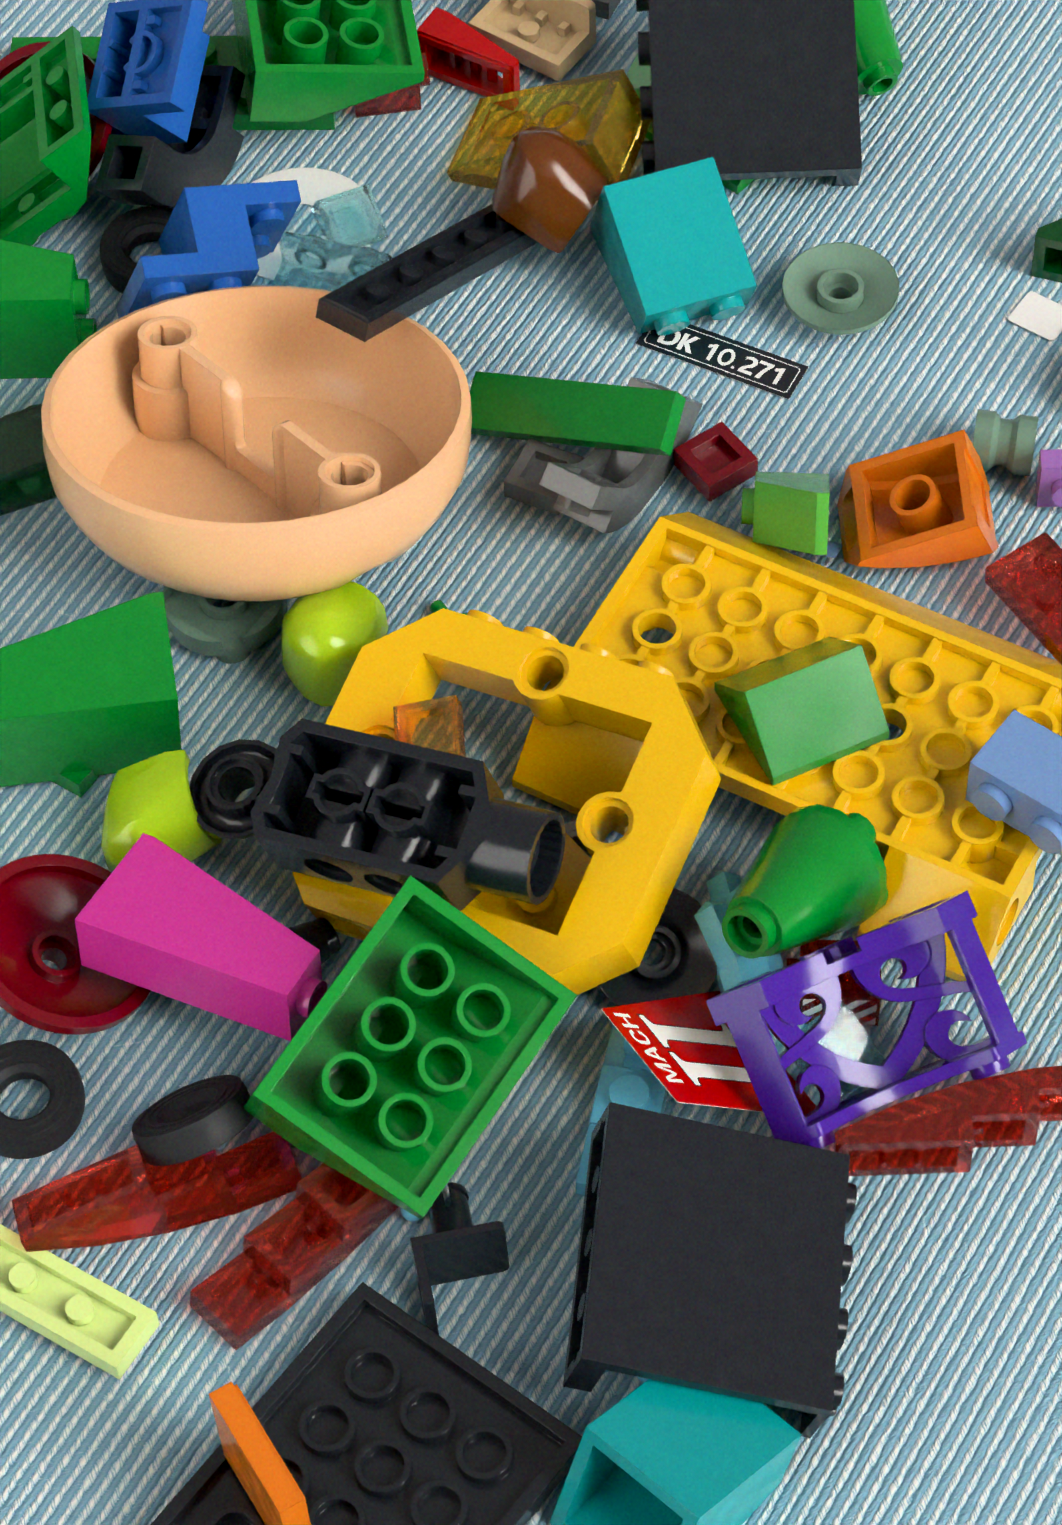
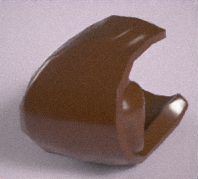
(547, 186)

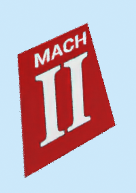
(691, 1053)

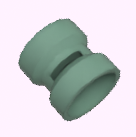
(1005, 441)

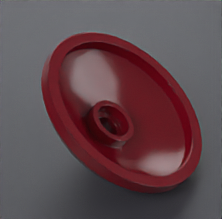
(37, 924)

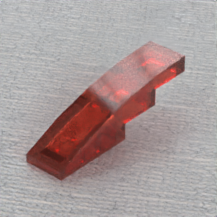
(944, 1126)
(134, 1200)
(289, 1254)

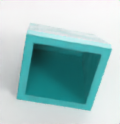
(673, 247)
(676, 1460)

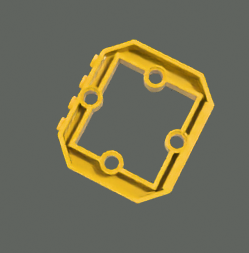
(659, 803)

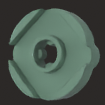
(218, 631)

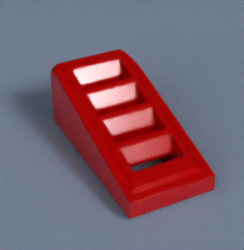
(466, 56)

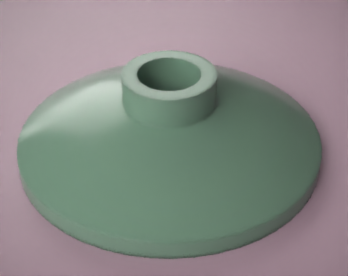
(840, 288)

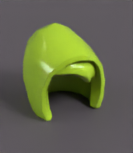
(325, 636)
(155, 801)

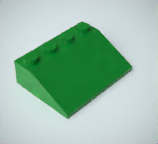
(323, 54)
(411, 1050)

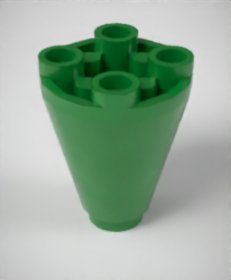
(807, 883)

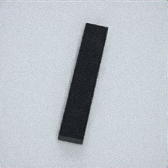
(422, 274)

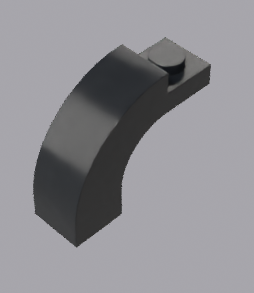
(155, 173)

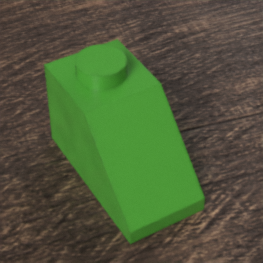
(789, 510)

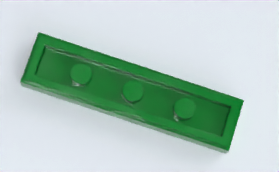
(575, 413)

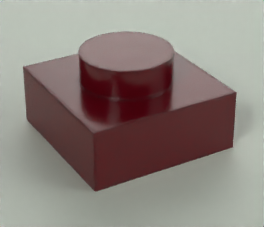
(715, 461)

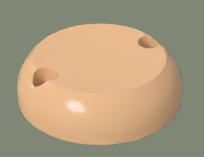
(254, 444)

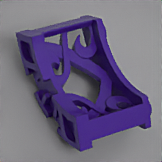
(919, 945)

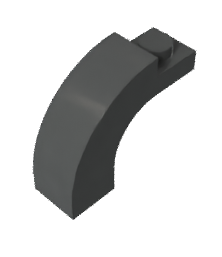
(615, 485)

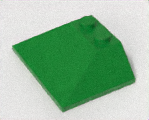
(44, 140)

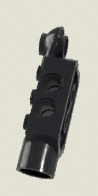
(379, 812)

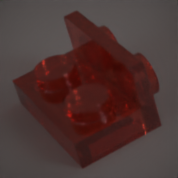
(1032, 589)

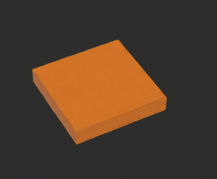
(257, 1460)

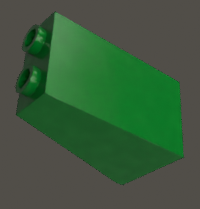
(40, 310)
(89, 695)

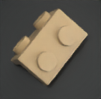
(540, 33)

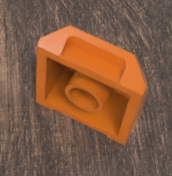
(917, 506)

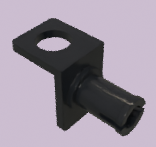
(455, 1249)

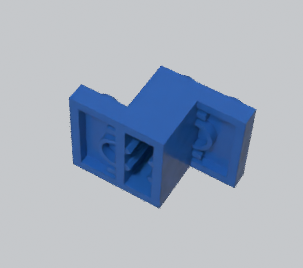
(150, 67)
(212, 241)

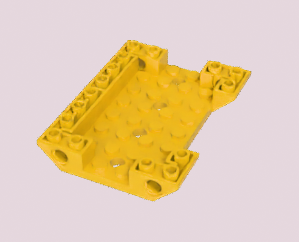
(934, 676)

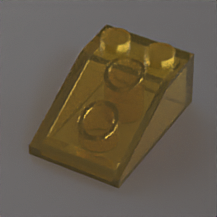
(592, 110)

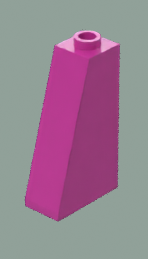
(198, 942)

